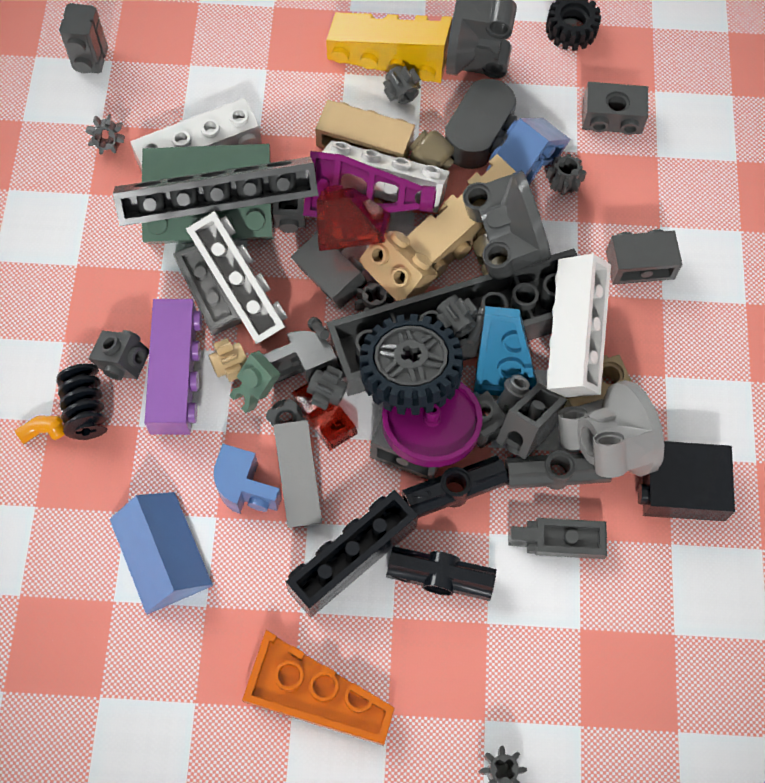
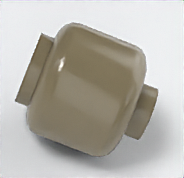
(432, 149)

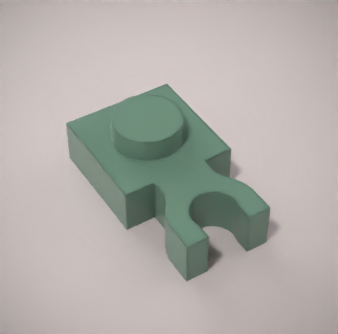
(257, 380)

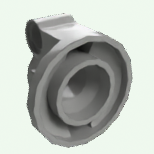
(615, 432)

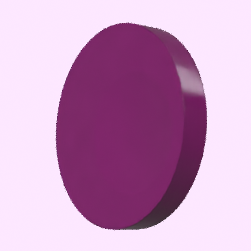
(435, 436)

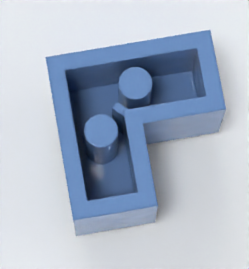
(531, 145)

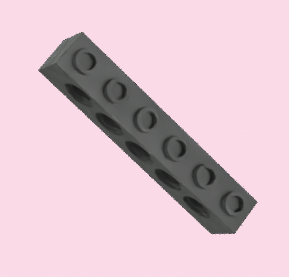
(215, 191)

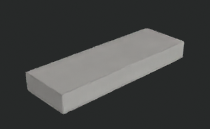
(206, 291)
(297, 473)

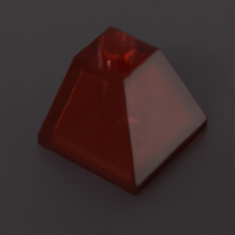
(349, 219)

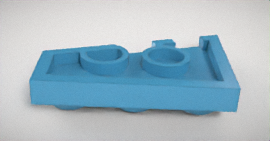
(502, 351)

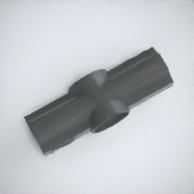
(536, 471)

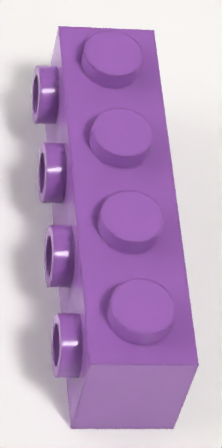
(171, 367)

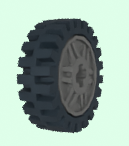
(411, 364)

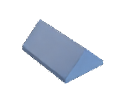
(159, 550)

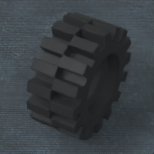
(573, 35)

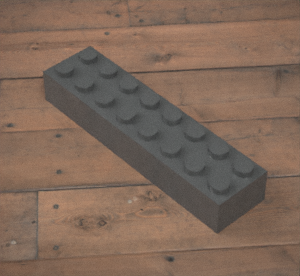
(527, 289)

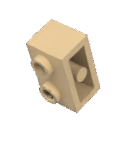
(398, 266)

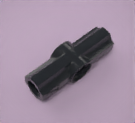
(474, 479)
(441, 573)

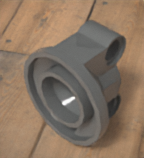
(480, 37)
(509, 223)

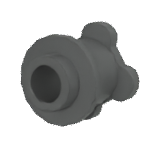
(282, 406)

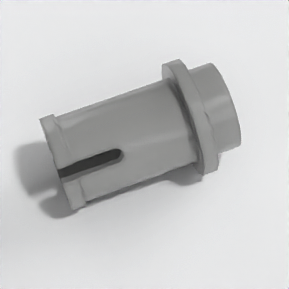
(515, 389)

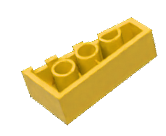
(390, 43)

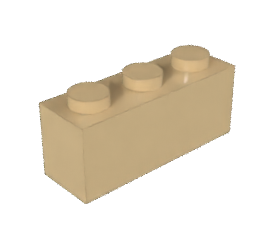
(364, 129)

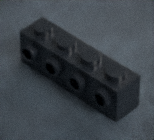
(351, 553)

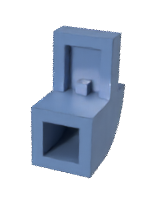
(235, 481)

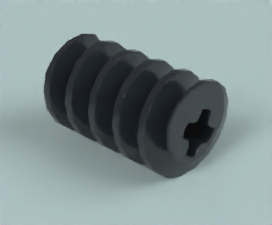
(80, 402)

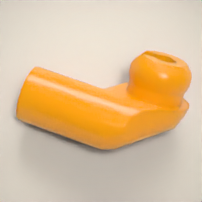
(39, 425)

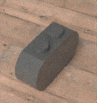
(481, 122)

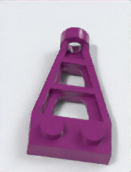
(331, 168)

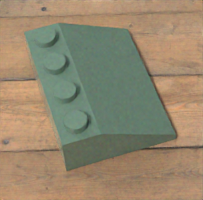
(171, 162)

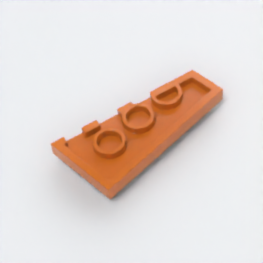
(304, 689)

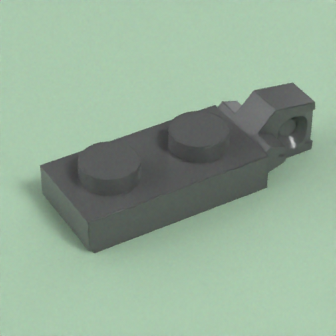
(561, 538)

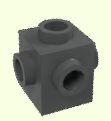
(119, 354)

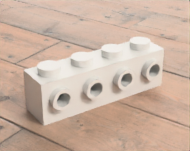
(221, 126)
(398, 166)
(232, 270)
(579, 326)

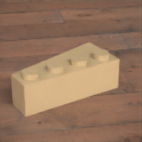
(452, 231)

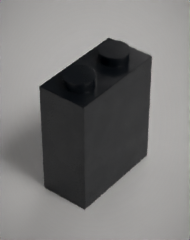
(690, 483)

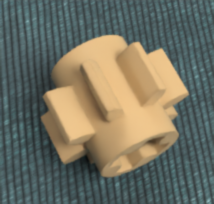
(227, 359)

